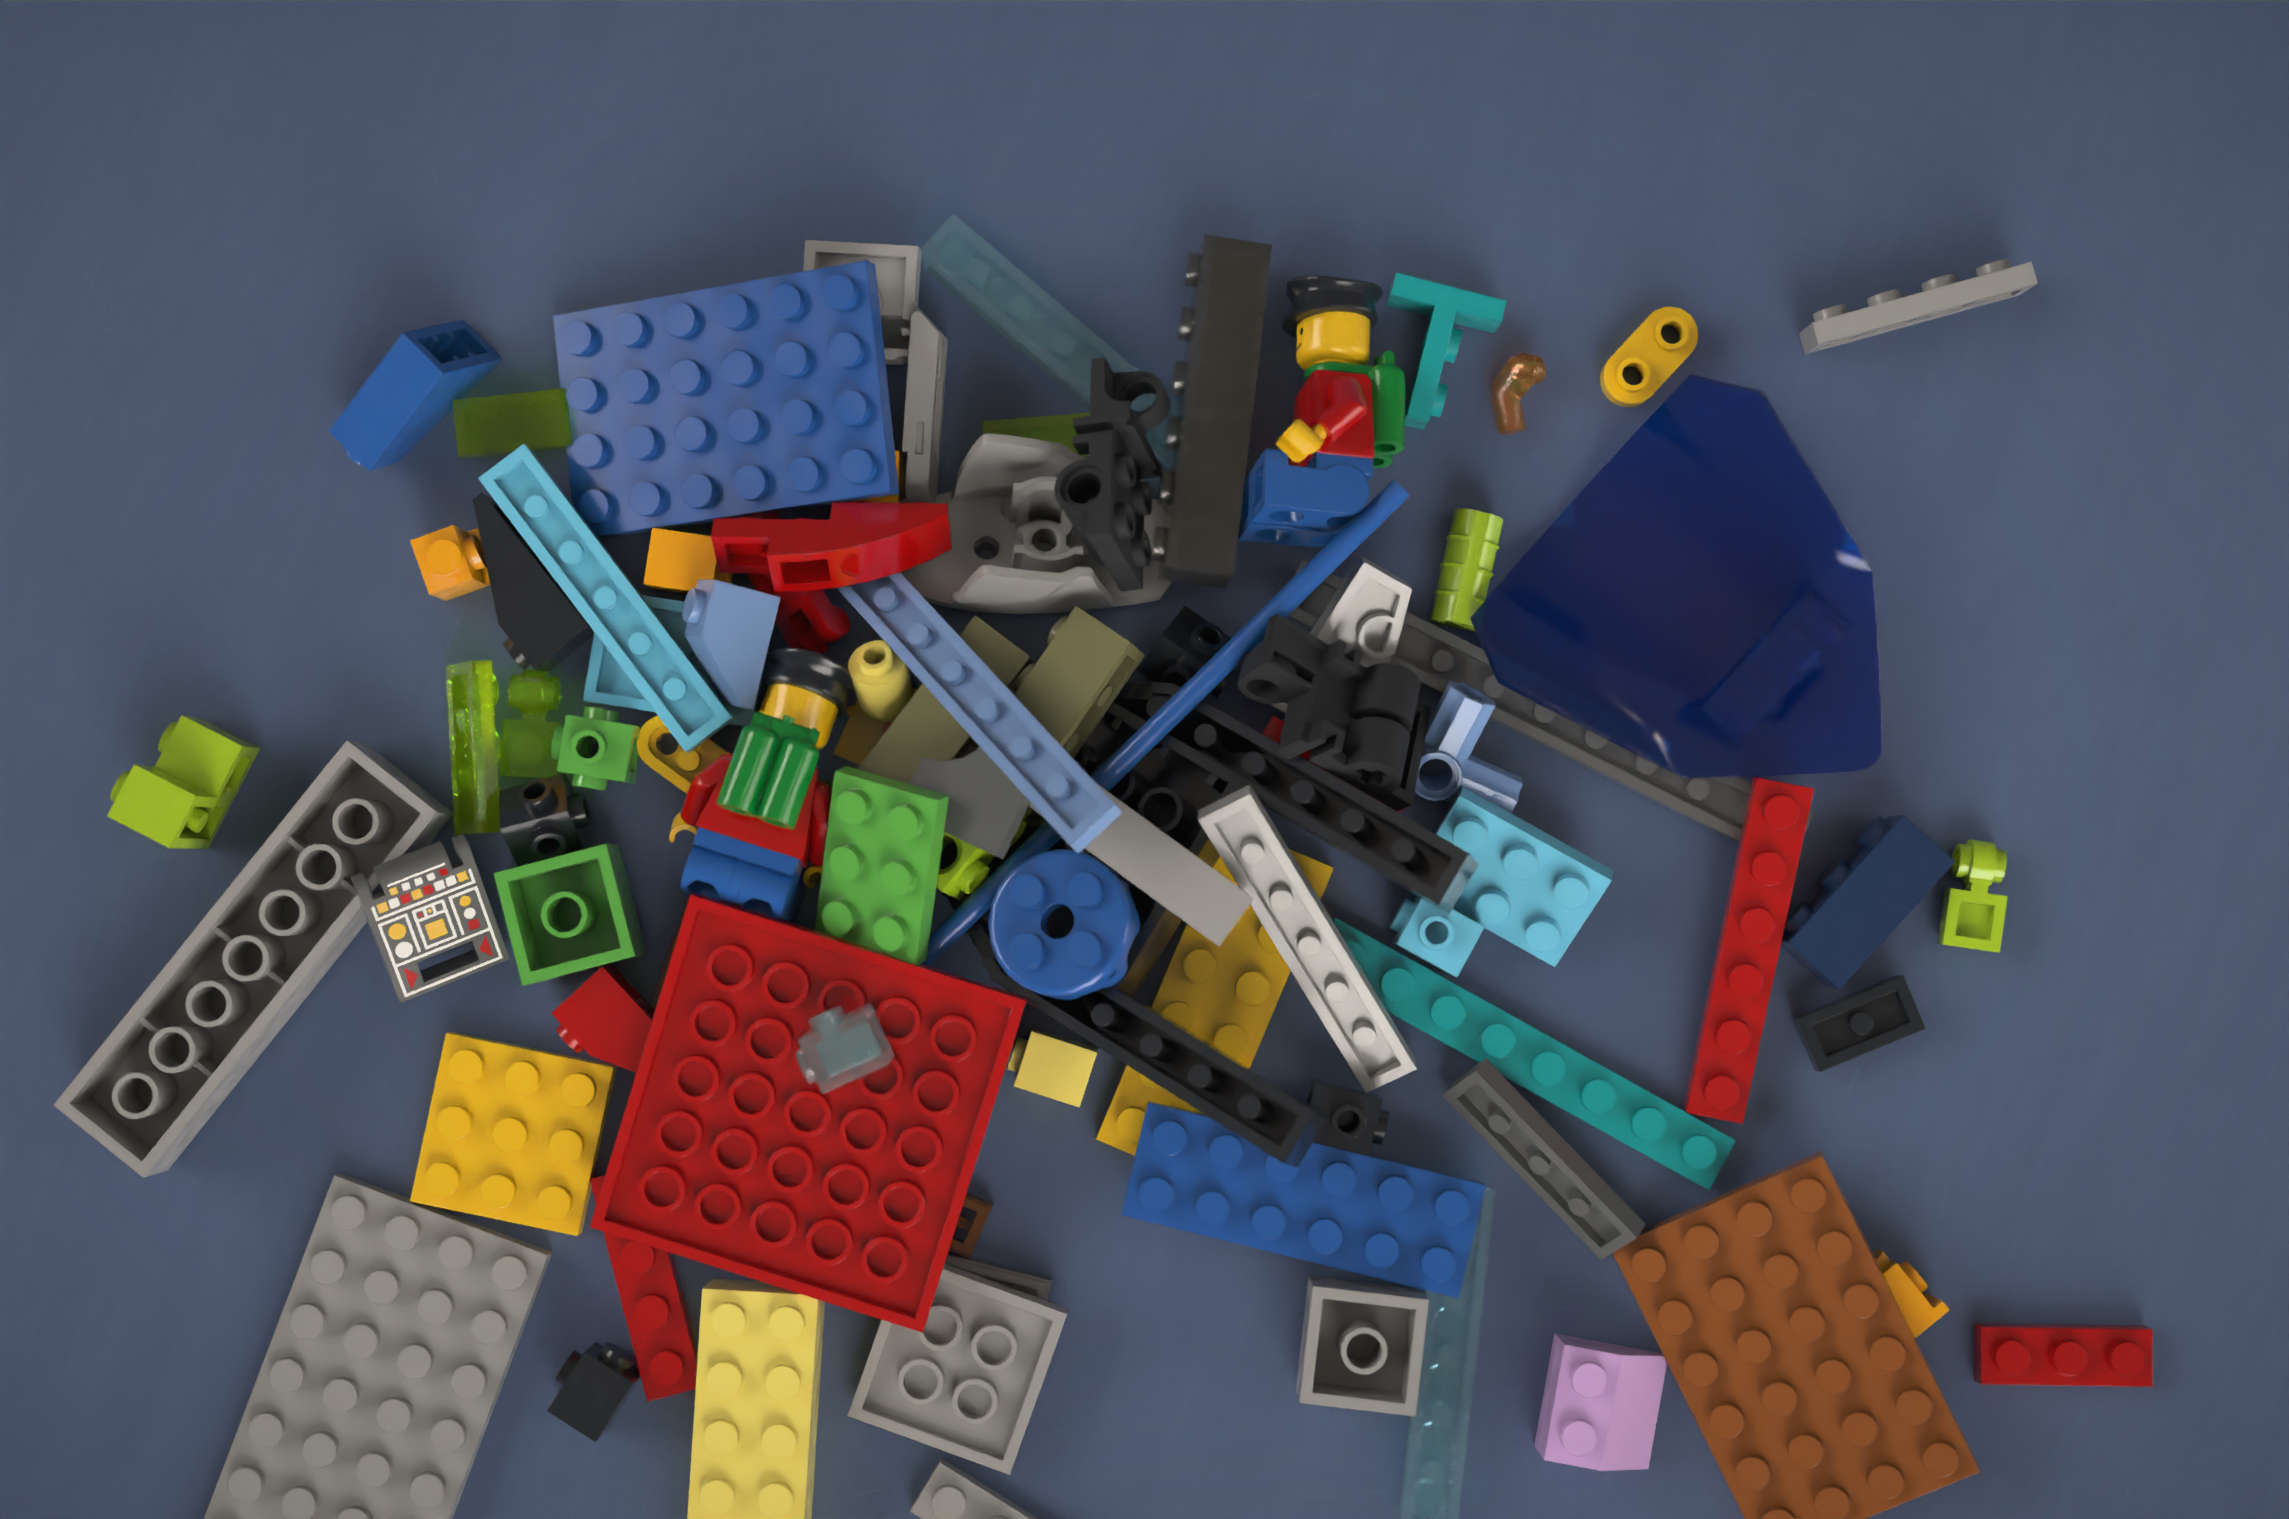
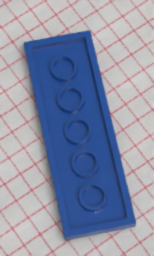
(1329, 1210)

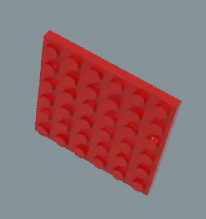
(763, 1172)

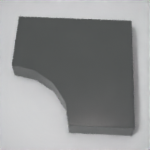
(981, 803)

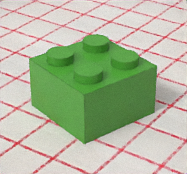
(570, 913)

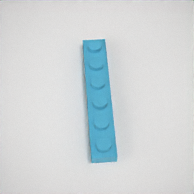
(606, 598)

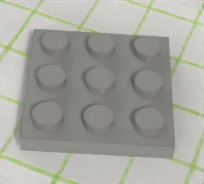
(968, 1375)

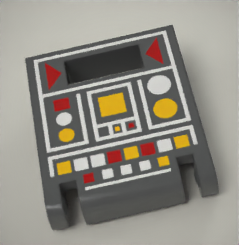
(429, 910)

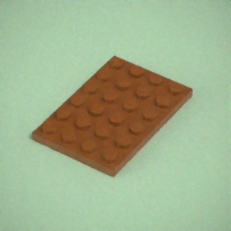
(1795, 1351)

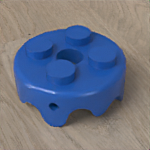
(1102, 932)

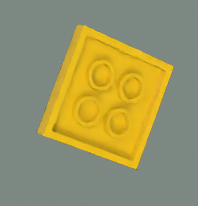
(513, 1133)

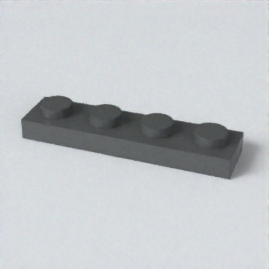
(1543, 1159)

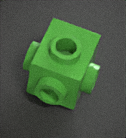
(616, 755)

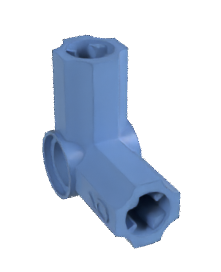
(1451, 737)

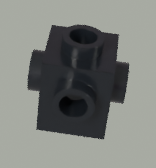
(1184, 650)
(543, 819)

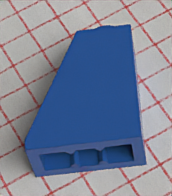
(412, 392)

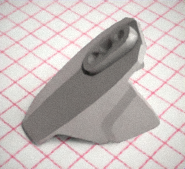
(1040, 565)

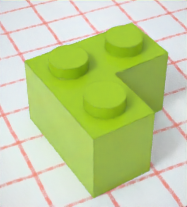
(188, 788)

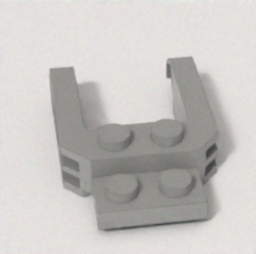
(906, 339)

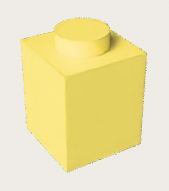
(1052, 1066)

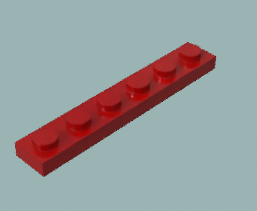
(1748, 949)

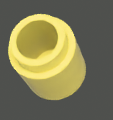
(880, 681)

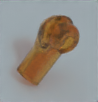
(1509, 388)

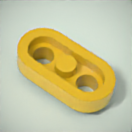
(1650, 355)
(677, 767)

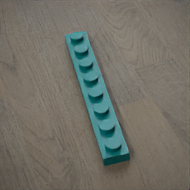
(1540, 1062)

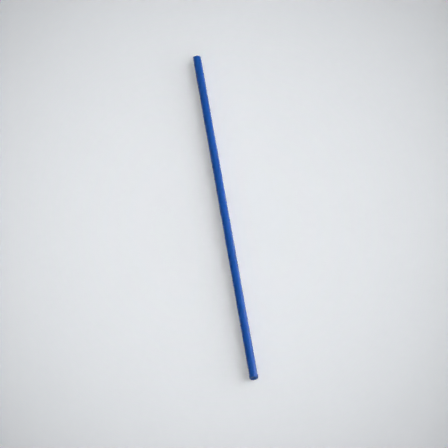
(1180, 704)

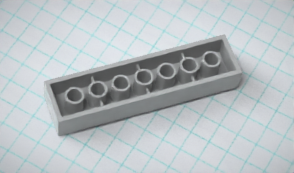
(249, 961)

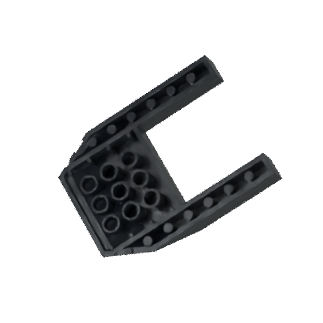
(1186, 771)

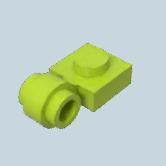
(1972, 915)

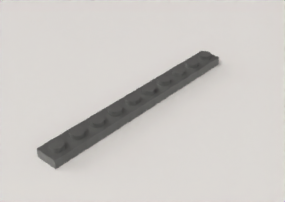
(1443, 657)

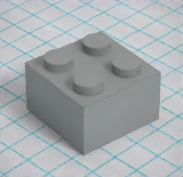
(1362, 1346)

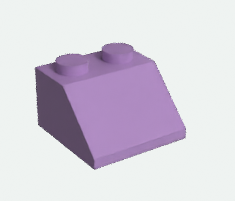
(1600, 1404)

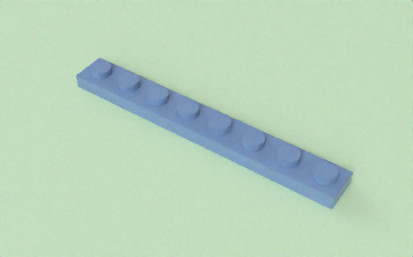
(985, 708)

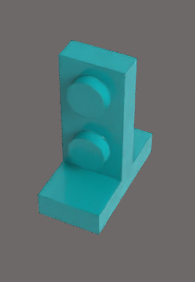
(1441, 341)

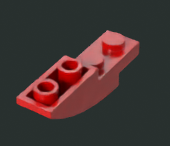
(851, 548)

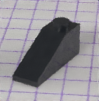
(527, 599)

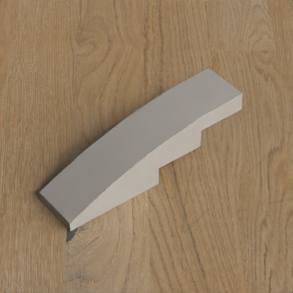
(1169, 873)

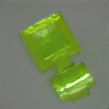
(529, 741)

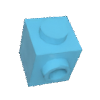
(1435, 935)

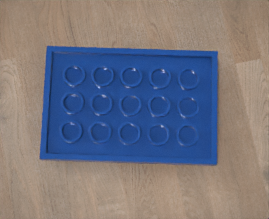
(728, 401)

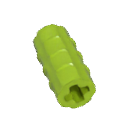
(1466, 567)

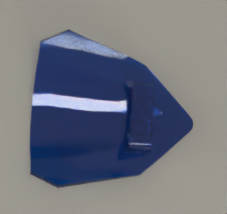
(1700, 602)

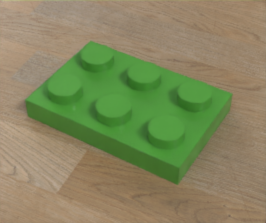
(881, 863)

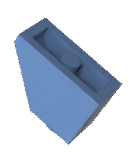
(730, 636)

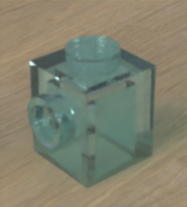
(843, 1047)

